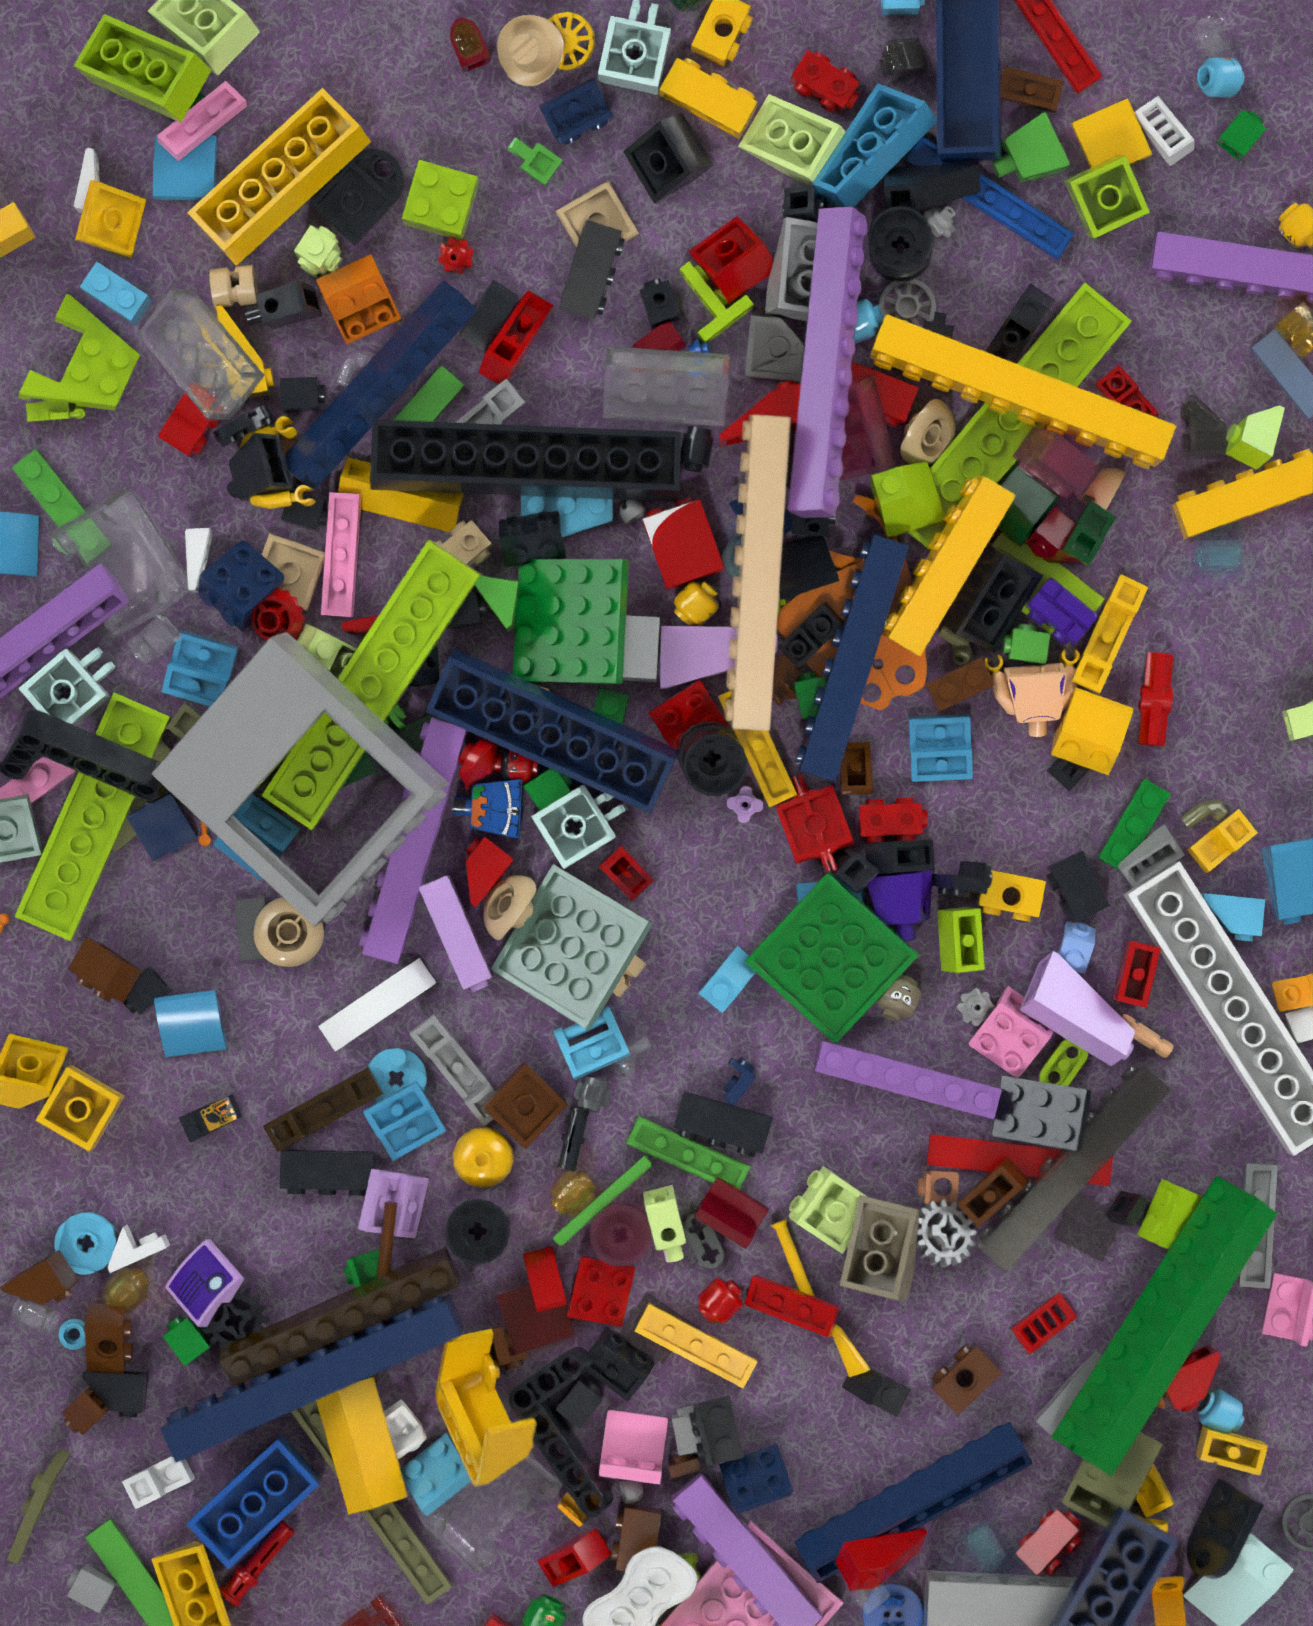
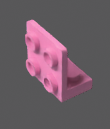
(1010, 1035)
(1289, 1309)
(633, 1446)

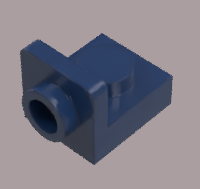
(737, 1086)

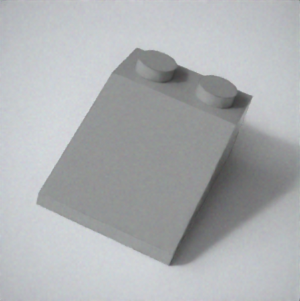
(792, 270)

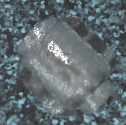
(36, 1317)

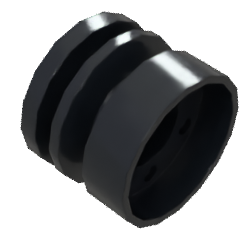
(895, 227)
(722, 771)
(464, 1244)

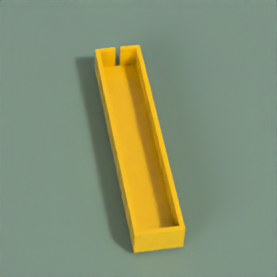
(1022, 392)

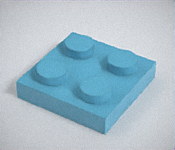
(435, 1474)

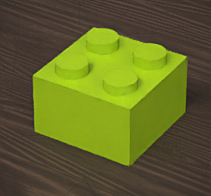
(1107, 196)
(440, 200)

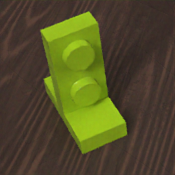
(714, 302)

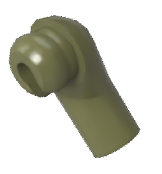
(960, 647)
(1202, 810)

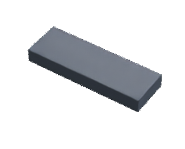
(1286, 371)

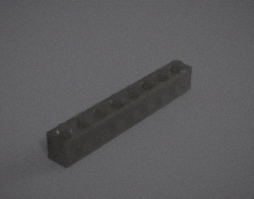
(1071, 1170)

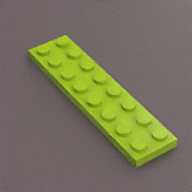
(88, 827)

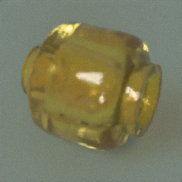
(572, 1193)
(126, 1288)

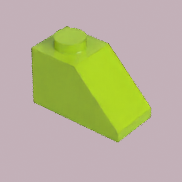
(1255, 437)

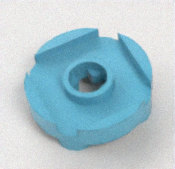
(397, 1060)
(102, 1235)

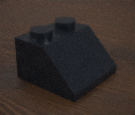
(668, 157)

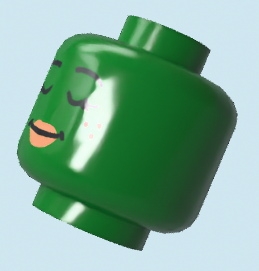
(544, 1612)

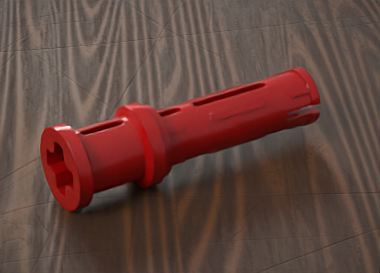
(247, 1574)

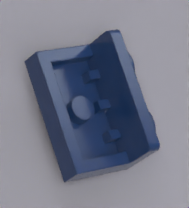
(576, 112)

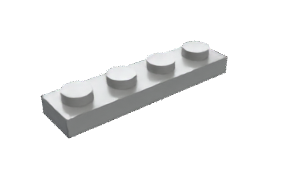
(1260, 1182)

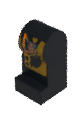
(210, 1118)

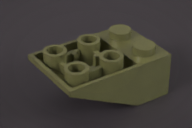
(1099, 1495)

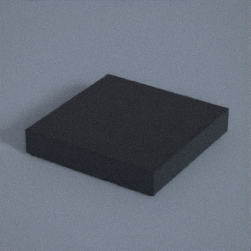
(805, 566)

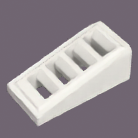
(1177, 152)
(89, 172)
(197, 551)

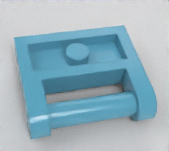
(593, 1052)

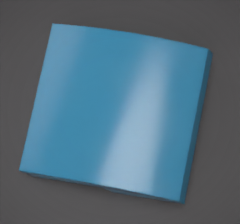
(188, 178)
(19, 544)
(199, 668)
(940, 747)
(267, 825)
(190, 1023)
(404, 1120)

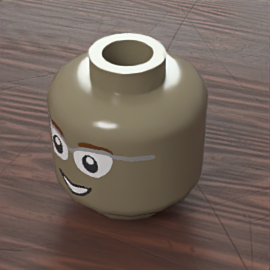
(900, 999)

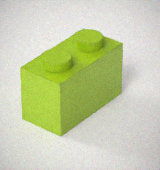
(960, 939)
(1168, 1213)

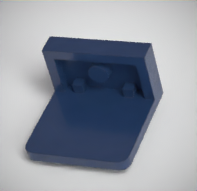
(239, 584)
(756, 1479)

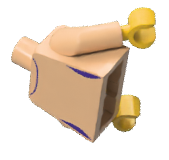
(1035, 691)

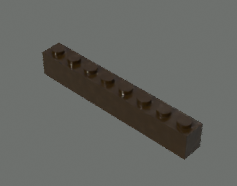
(339, 1317)

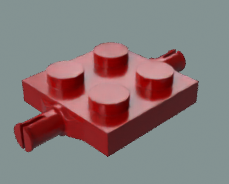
(814, 824)

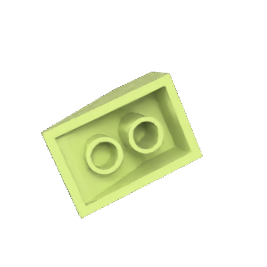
(208, 28)
(791, 139)

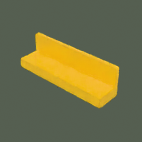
(428, 509)

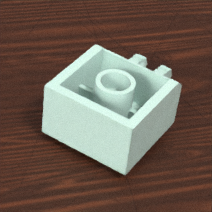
(629, 35)
(70, 672)
(579, 807)

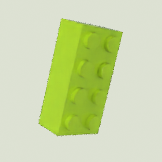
(142, 68)

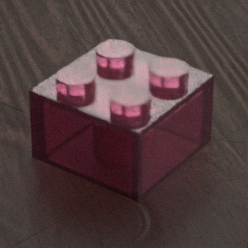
(1056, 463)

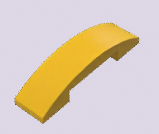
(1109, 634)

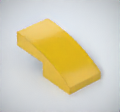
(1222, 841)

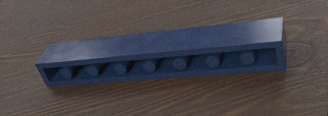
(378, 385)
(853, 657)
(917, 1498)

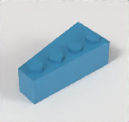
(873, 145)

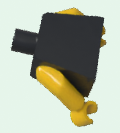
(262, 471)

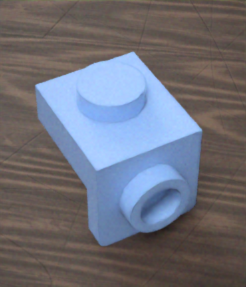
(1077, 945)

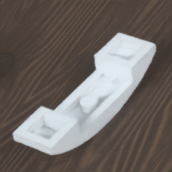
(377, 1004)

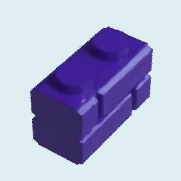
(1061, 612)

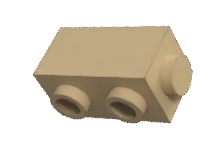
(467, 543)

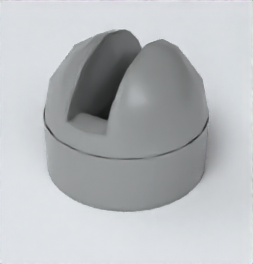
(631, 510)
(631, 1491)

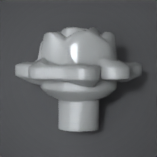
(940, 221)
(975, 1006)

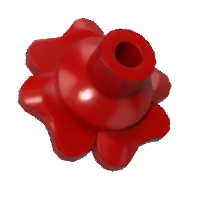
(456, 255)

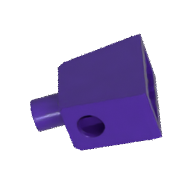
(902, 900)

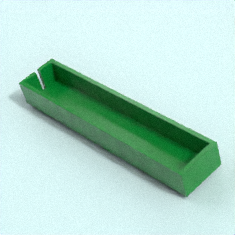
(1164, 1325)

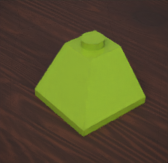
(906, 498)

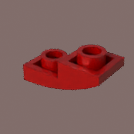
(1122, 389)
(544, 1279)

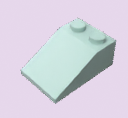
(1244, 1588)

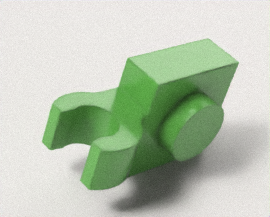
(537, 163)

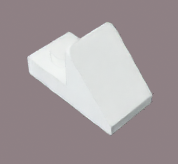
(128, 1252)

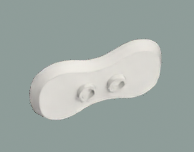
(650, 1586)

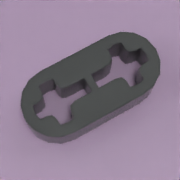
(696, 1243)

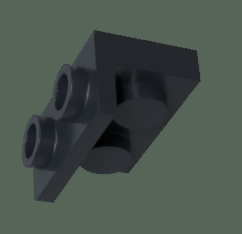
(619, 1364)
(717, 1431)

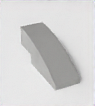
(1055, 1409)

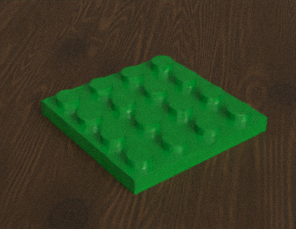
(571, 621)
(831, 957)

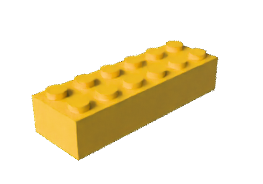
(279, 176)
(947, 564)

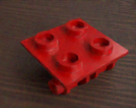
(683, 711)
(600, 1292)

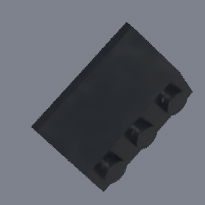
(991, 598)

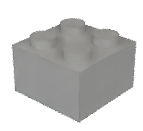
(641, 648)

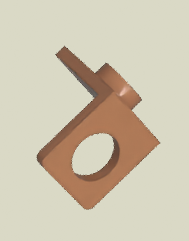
(926, 1186)

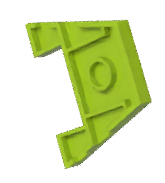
(97, 369)

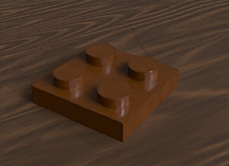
(524, 1105)

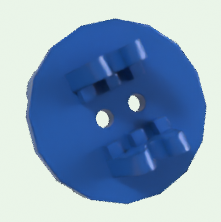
(902, 1600)

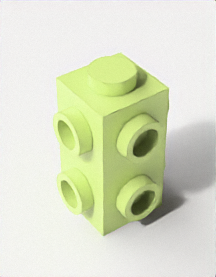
(318, 252)

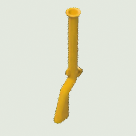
(850, 1356)

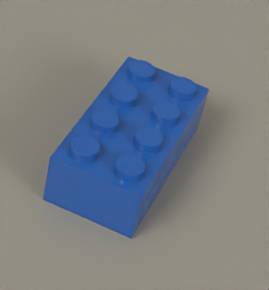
(254, 1501)

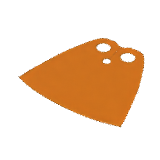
(889, 652)

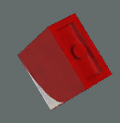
(682, 543)

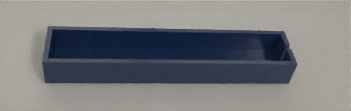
(968, 80)
(311, 1378)

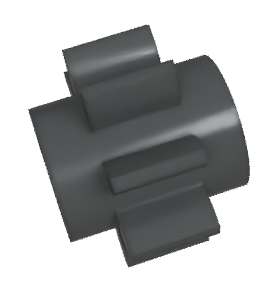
(592, 1094)

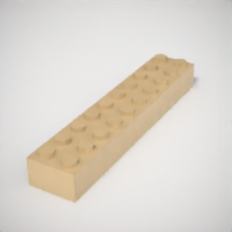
(758, 572)

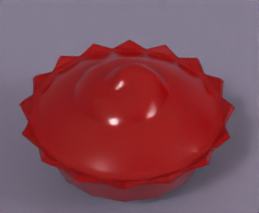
(280, 609)
(477, 761)

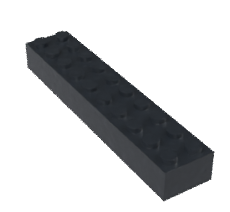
(525, 460)

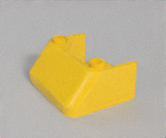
(475, 1412)

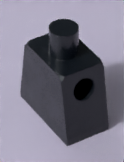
(294, 301)

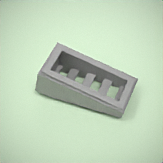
(1163, 858)

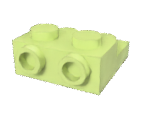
(827, 1208)

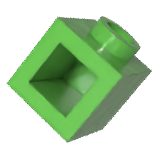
(1027, 645)

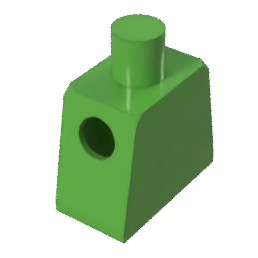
(1032, 152)

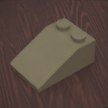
(882, 1249)

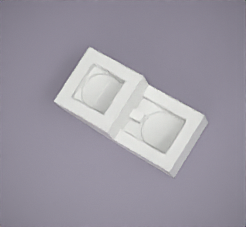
(157, 1481)

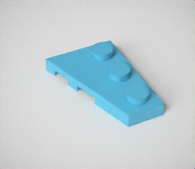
(575, 513)

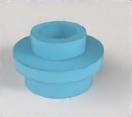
(64, 1336)

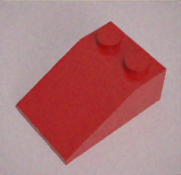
(778, 403)

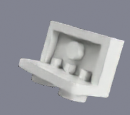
(404, 1428)

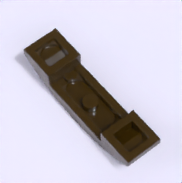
(323, 1109)

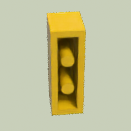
(708, 97)

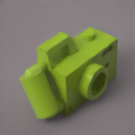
(50, 411)

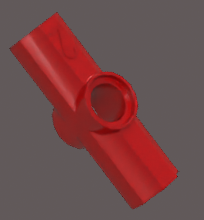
(1156, 699)

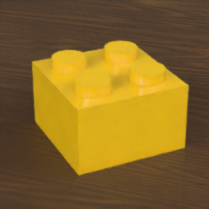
(80, 1108)

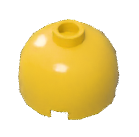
(483, 1157)

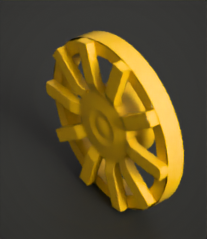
(572, 40)

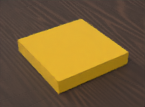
(1111, 134)
(110, 219)

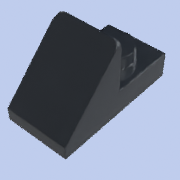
(878, 1390)

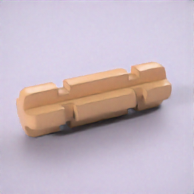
(1149, 1038)

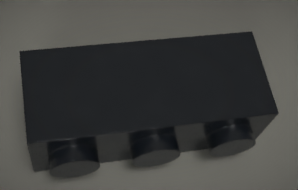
(591, 270)
(722, 1123)
(326, 1171)

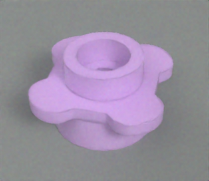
(745, 795)

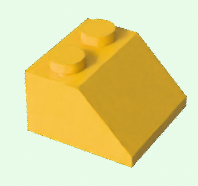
(1091, 731)

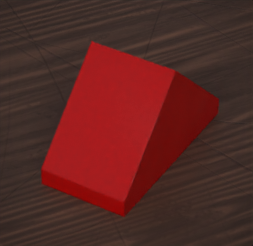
(626, 873)

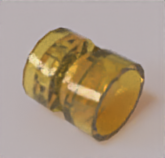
(1298, 327)

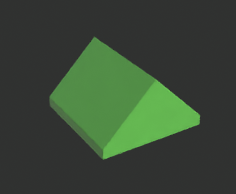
(501, 597)

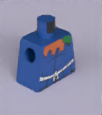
(493, 807)

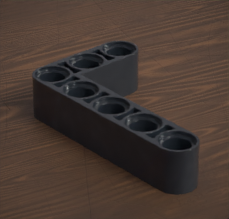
(81, 751)
(560, 1432)

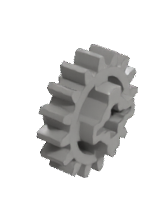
(944, 1231)

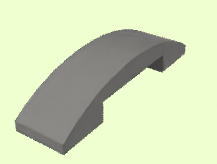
(496, 406)
(454, 1065)

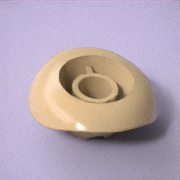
(530, 49)
(928, 433)
(508, 905)
(286, 935)

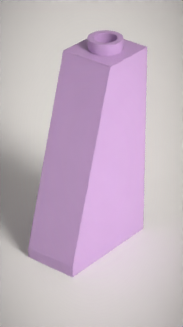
(694, 653)
(456, 933)
(1076, 1011)

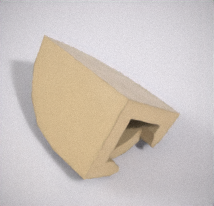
(1103, 487)

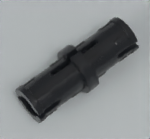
(573, 1139)

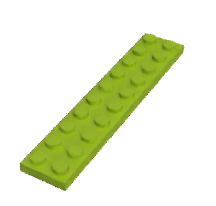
(990, 439)
(377, 677)

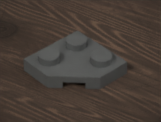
(773, 349)

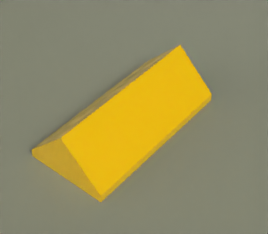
(361, 1447)
(190, 1587)

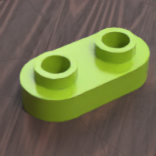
(1062, 1064)

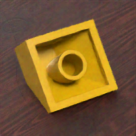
(28, 1070)

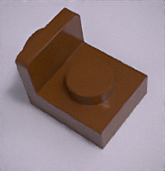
(500, 1347)

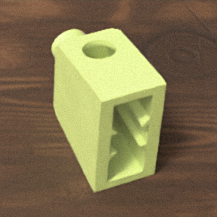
(662, 1214)

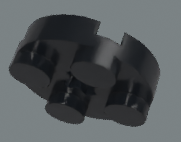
(243, 425)

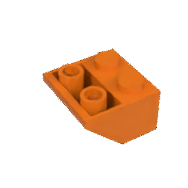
(358, 299)

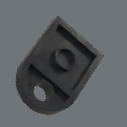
(358, 196)
(1221, 1530)

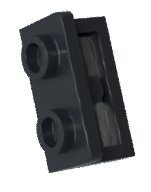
(531, 538)
(972, 878)

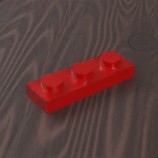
(792, 1305)

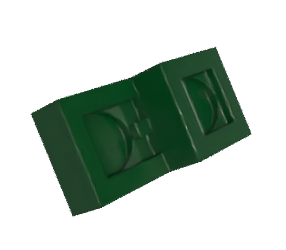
(1089, 533)

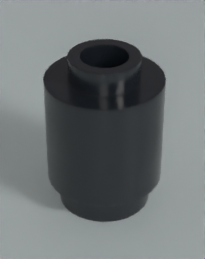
(696, 449)

